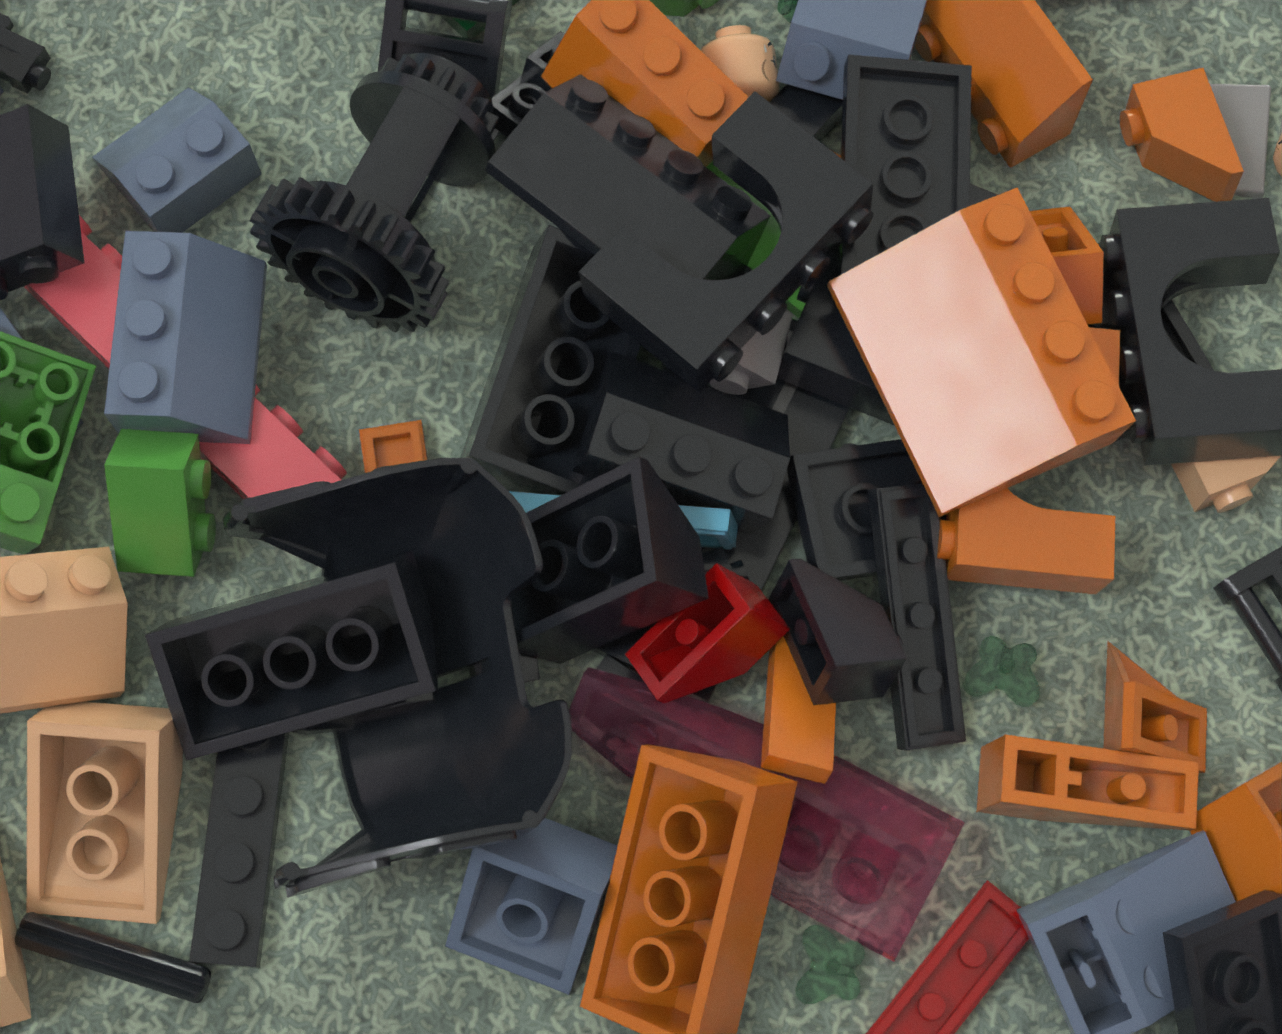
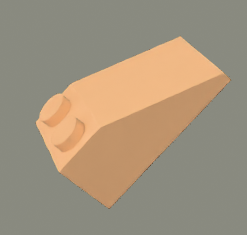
(101, 810)

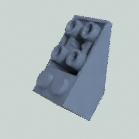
(1106, 935)

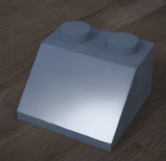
(829, 30)
(179, 162)
(534, 903)

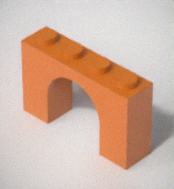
(1028, 545)

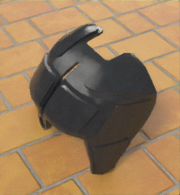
(472, 755)

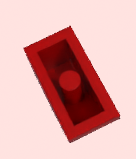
(708, 639)

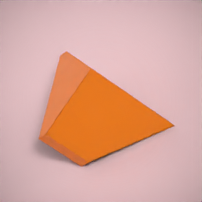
(1149, 717)

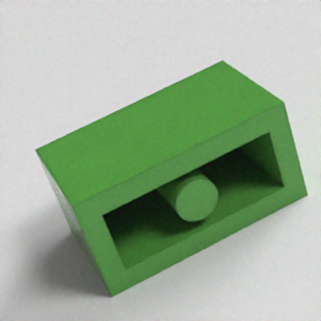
(159, 502)

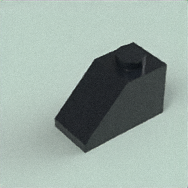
(836, 636)

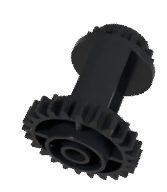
(357, 238)

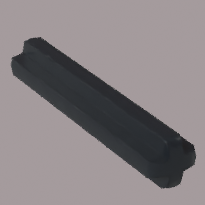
(113, 957)

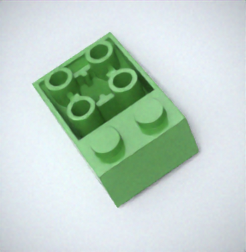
(38, 421)

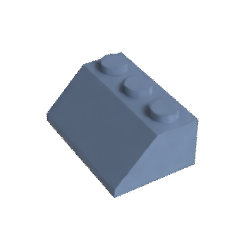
(186, 337)

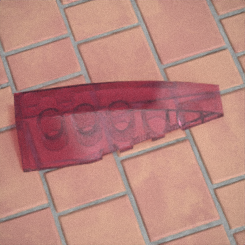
(852, 847)

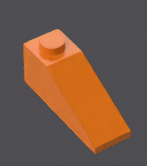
(1086, 785)

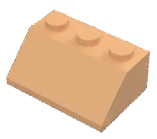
(61, 629)

